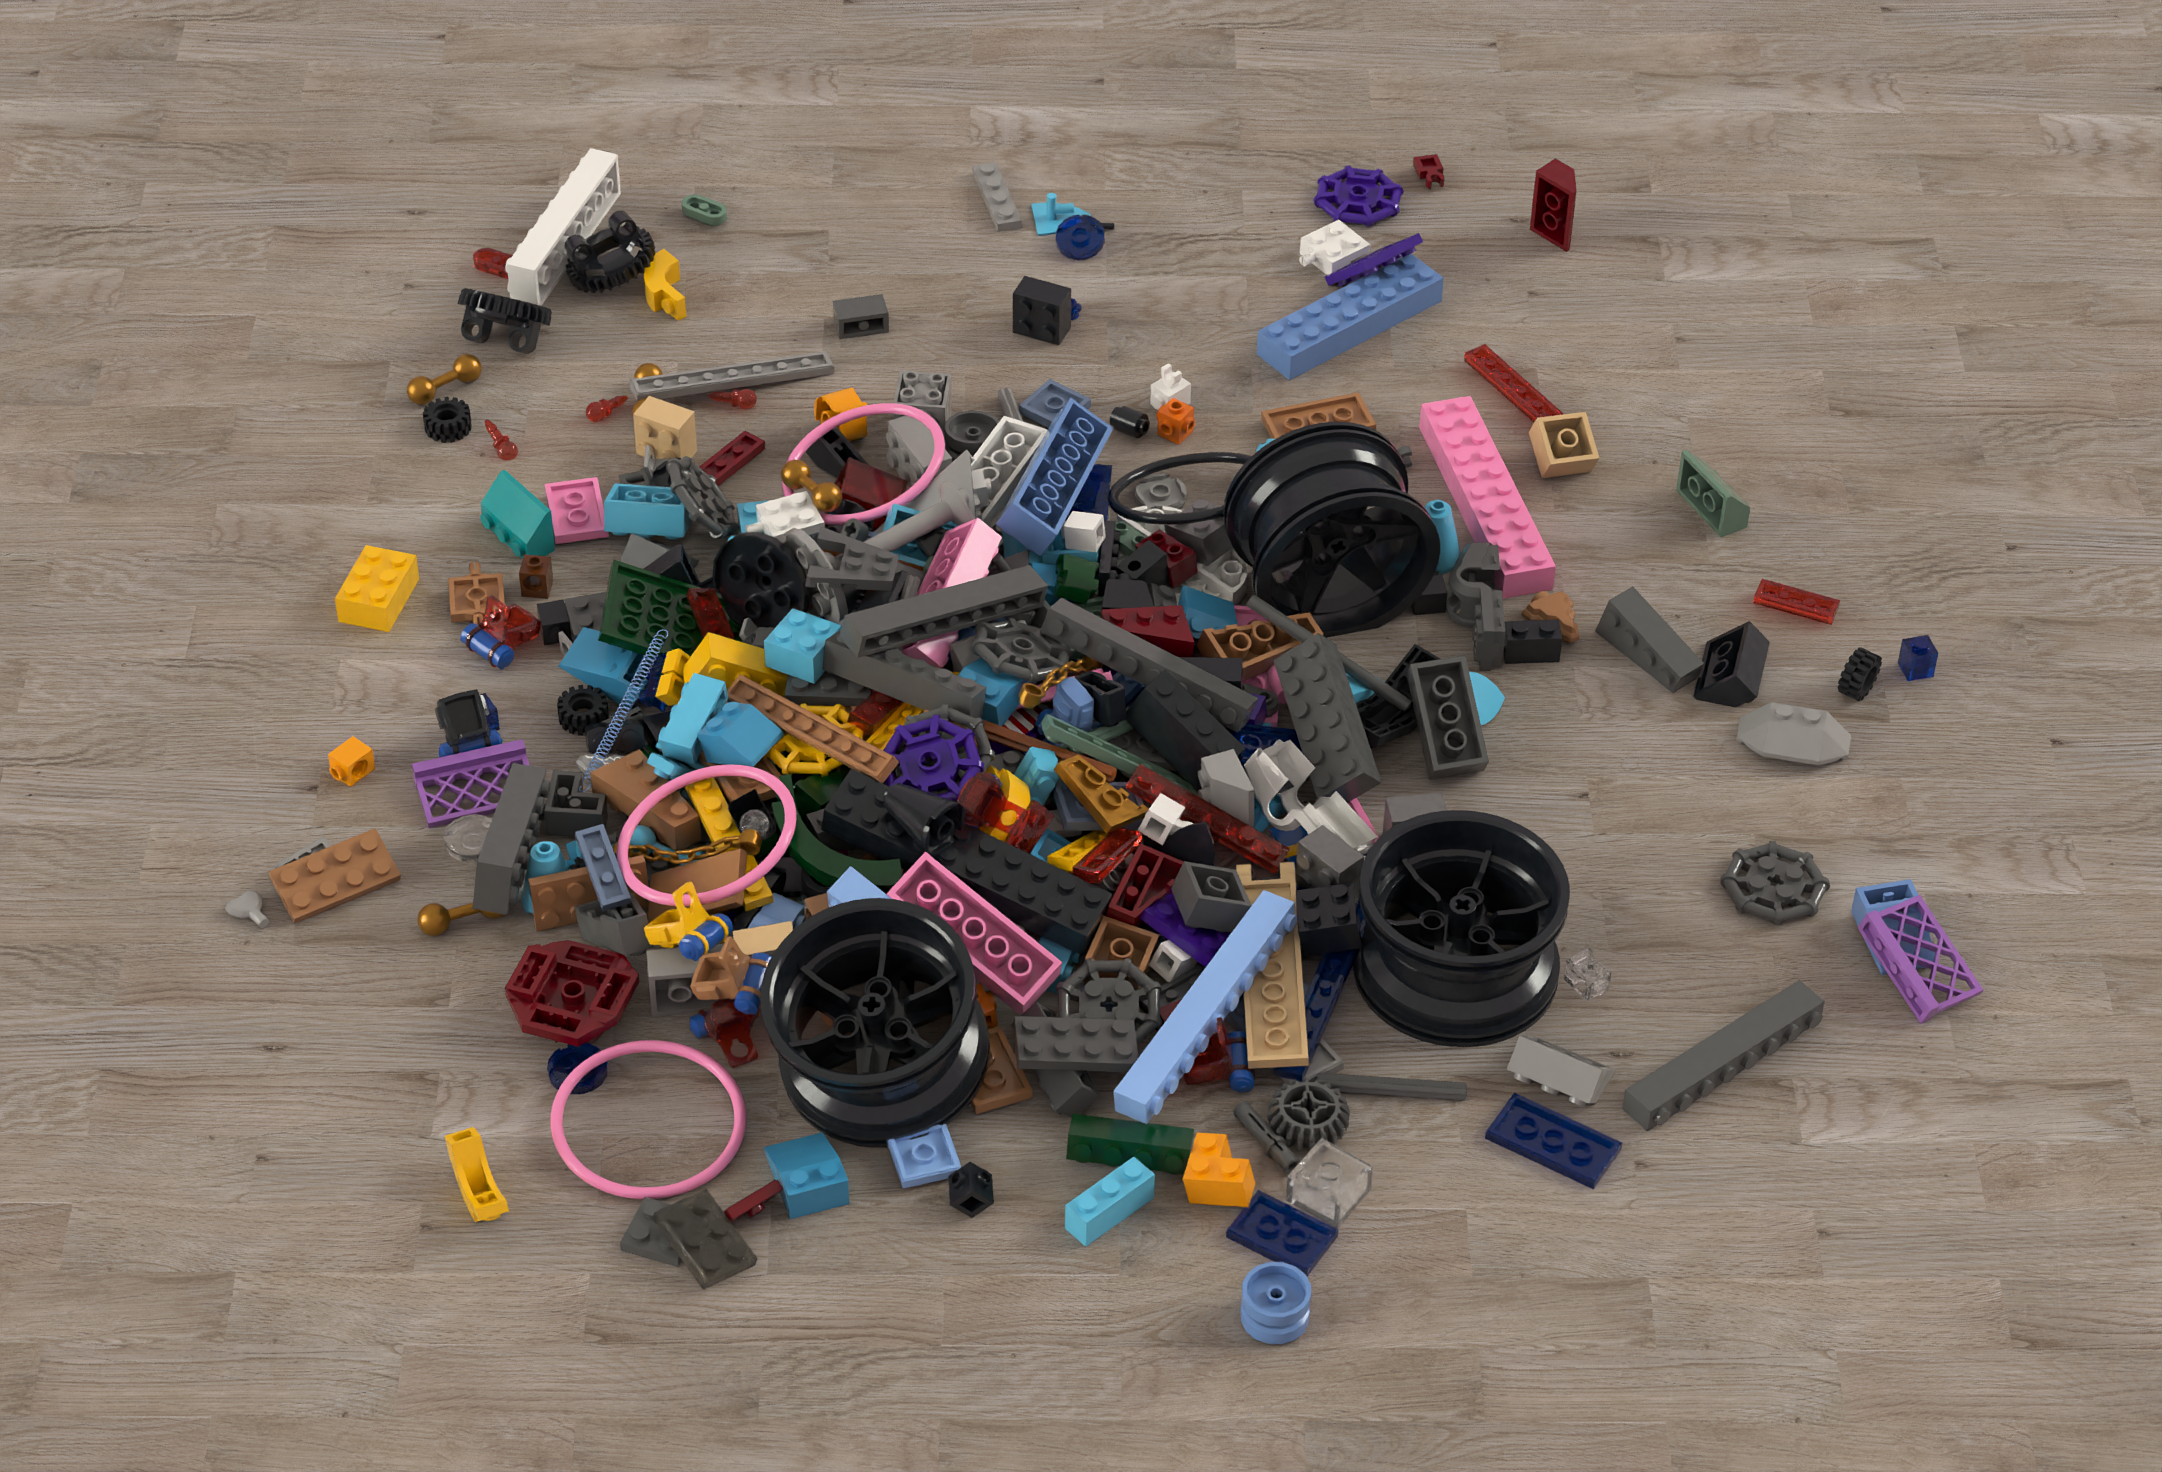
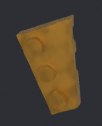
(1102, 800)

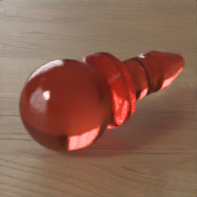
(744, 399)
(598, 410)
(505, 449)

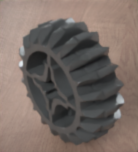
(1308, 1113)

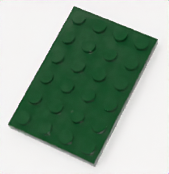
(642, 604)

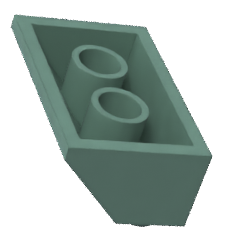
(1711, 496)

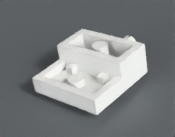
(1332, 247)
(786, 513)

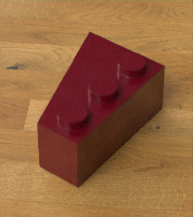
(1143, 884)

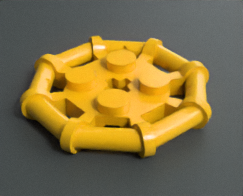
(812, 759)

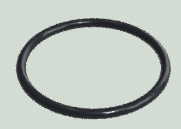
(1178, 518)

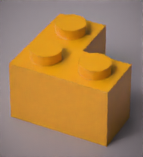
(1215, 1176)

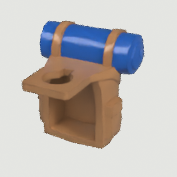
(731, 976)

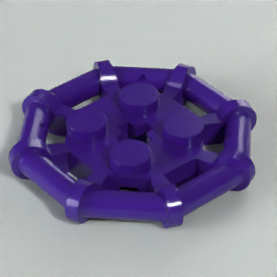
(1347, 199)
(934, 747)

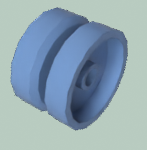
(1275, 1302)

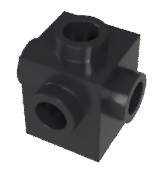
(971, 1189)

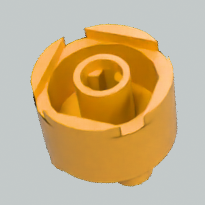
(837, 403)

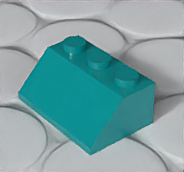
(517, 517)

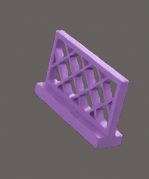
(469, 766)
(1899, 965)

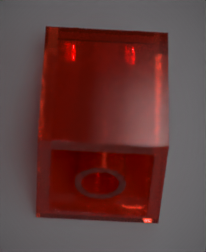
(868, 486)

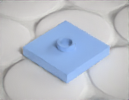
(924, 1158)

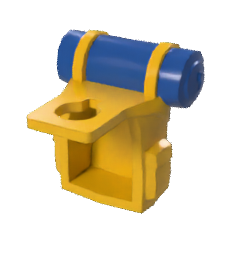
(688, 927)

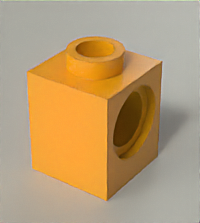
(351, 761)

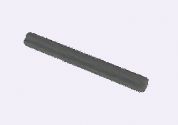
(1395, 1086)

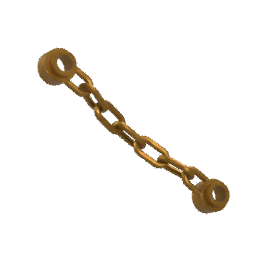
(1031, 695)
(748, 841)

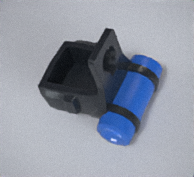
(465, 723)

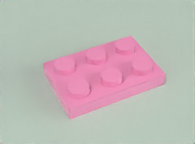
(576, 510)

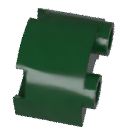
(1076, 578)

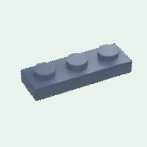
(602, 867)

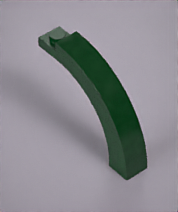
(826, 864)

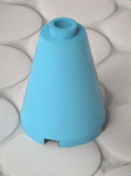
(1449, 547)
(543, 860)

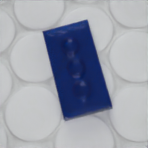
(1553, 1140)

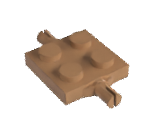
(470, 594)

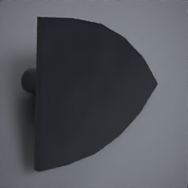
(1191, 844)

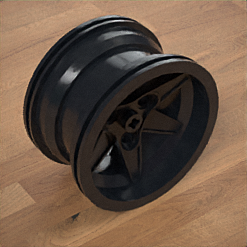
(1312, 541)
(876, 944)
(1444, 970)

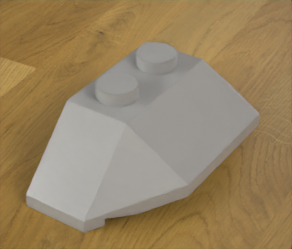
(1794, 734)

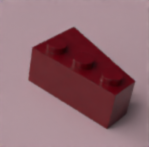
(1158, 625)

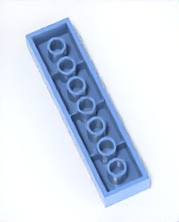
(1349, 316)
(1054, 477)

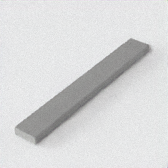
(732, 376)

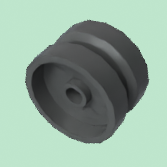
(967, 431)

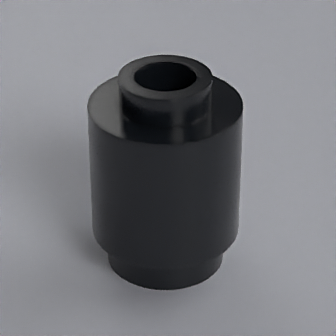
(1129, 421)

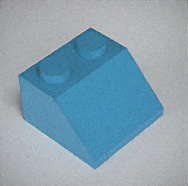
(1205, 611)
(738, 735)

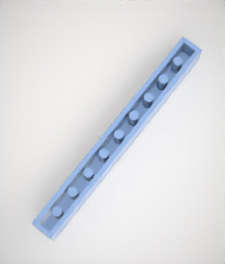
(1210, 997)

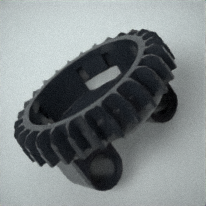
(618, 264)
(521, 316)

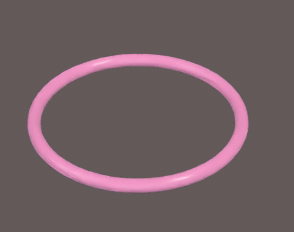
(882, 408)
(684, 780)
(660, 1191)

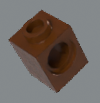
(536, 576)

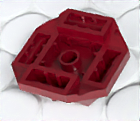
(570, 991)

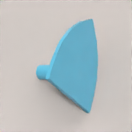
(1052, 214)
(1487, 697)

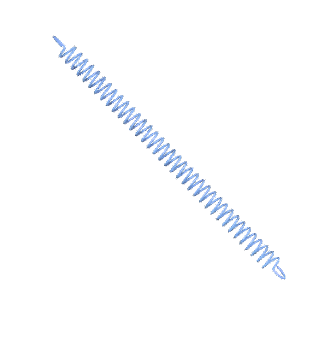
(625, 707)

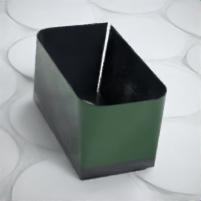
(748, 802)

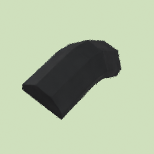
(1381, 718)

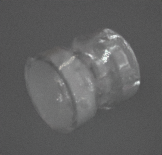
(755, 820)

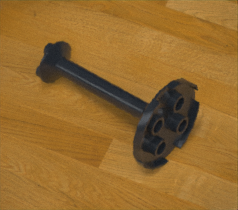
(764, 577)

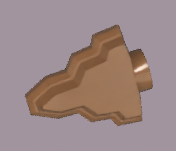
(1554, 607)

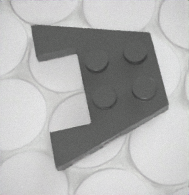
(861, 564)

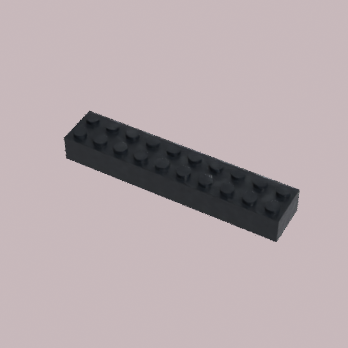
(1009, 879)

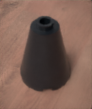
(925, 816)

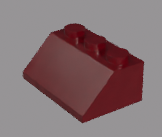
(1554, 203)

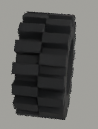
(440, 428)
(1859, 674)
(579, 699)

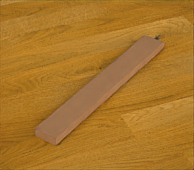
(814, 730)

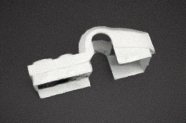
(1281, 772)

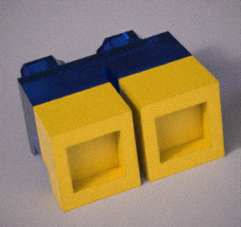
(665, 680)

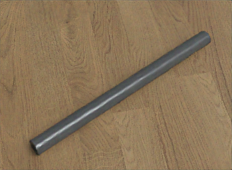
(1351, 668)

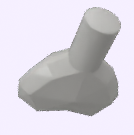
(247, 907)

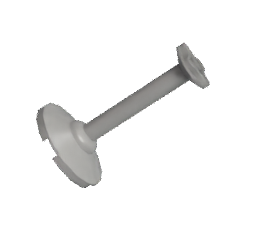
(832, 601)

